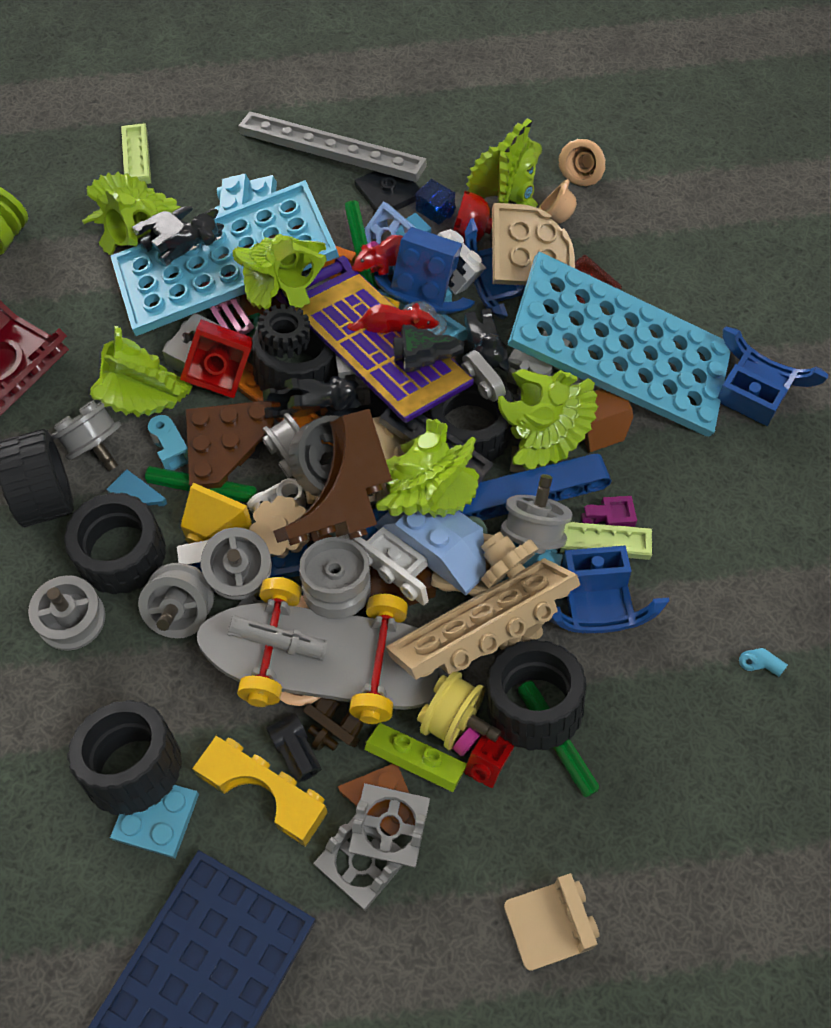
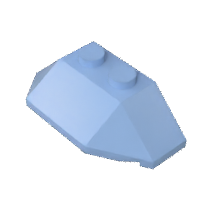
(448, 544)

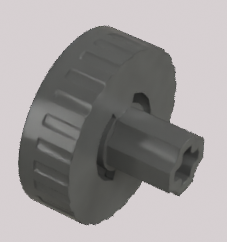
(311, 459)

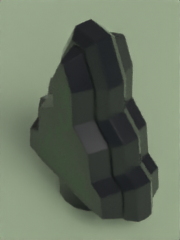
(423, 348)

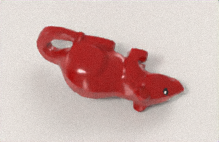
(378, 257)
(388, 319)

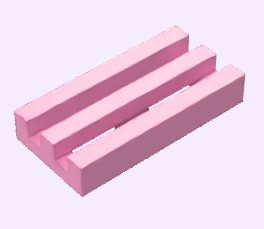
(224, 306)

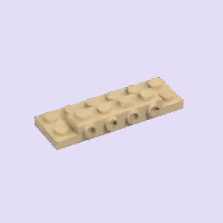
(484, 621)

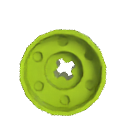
(12, 219)

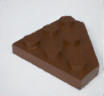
(223, 439)

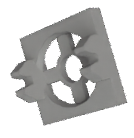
(360, 844)
(327, 865)

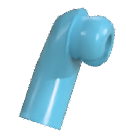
(761, 659)

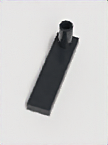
(417, 427)

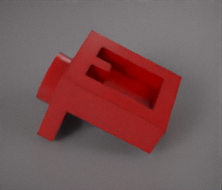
(488, 760)

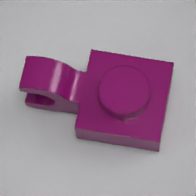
(613, 511)

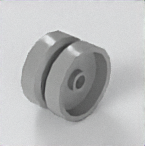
(335, 577)

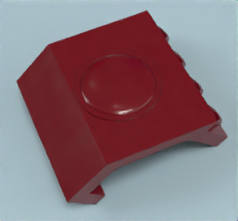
(24, 355)

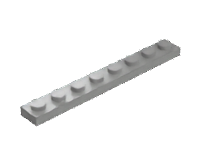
(333, 146)

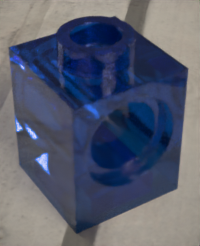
(435, 201)

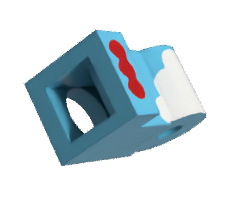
(165, 435)

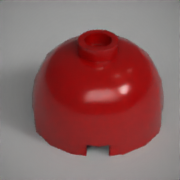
(473, 207)

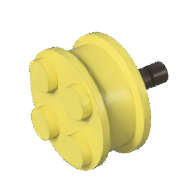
(454, 711)

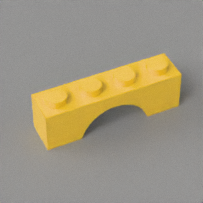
(227, 767)

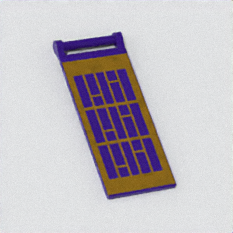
(371, 353)

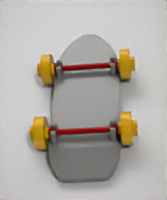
(354, 663)

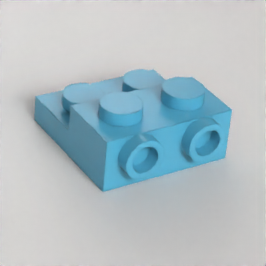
(240, 190)

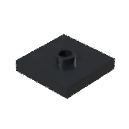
(383, 187)

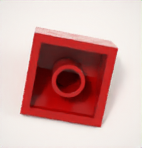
(216, 358)

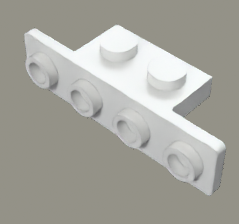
(396, 563)

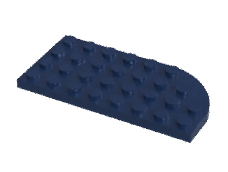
(208, 955)

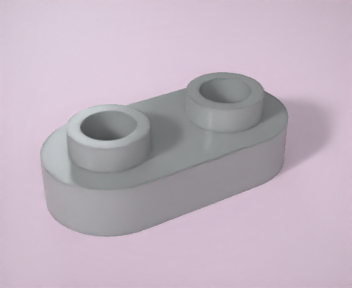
(484, 376)

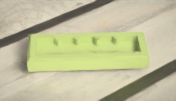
(136, 151)
(586, 535)

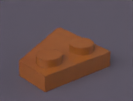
(386, 777)

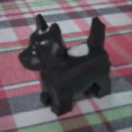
(175, 236)
(485, 339)
(311, 395)

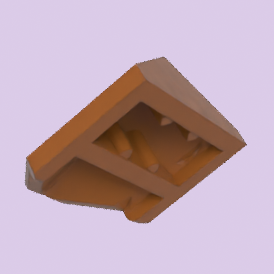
(611, 421)

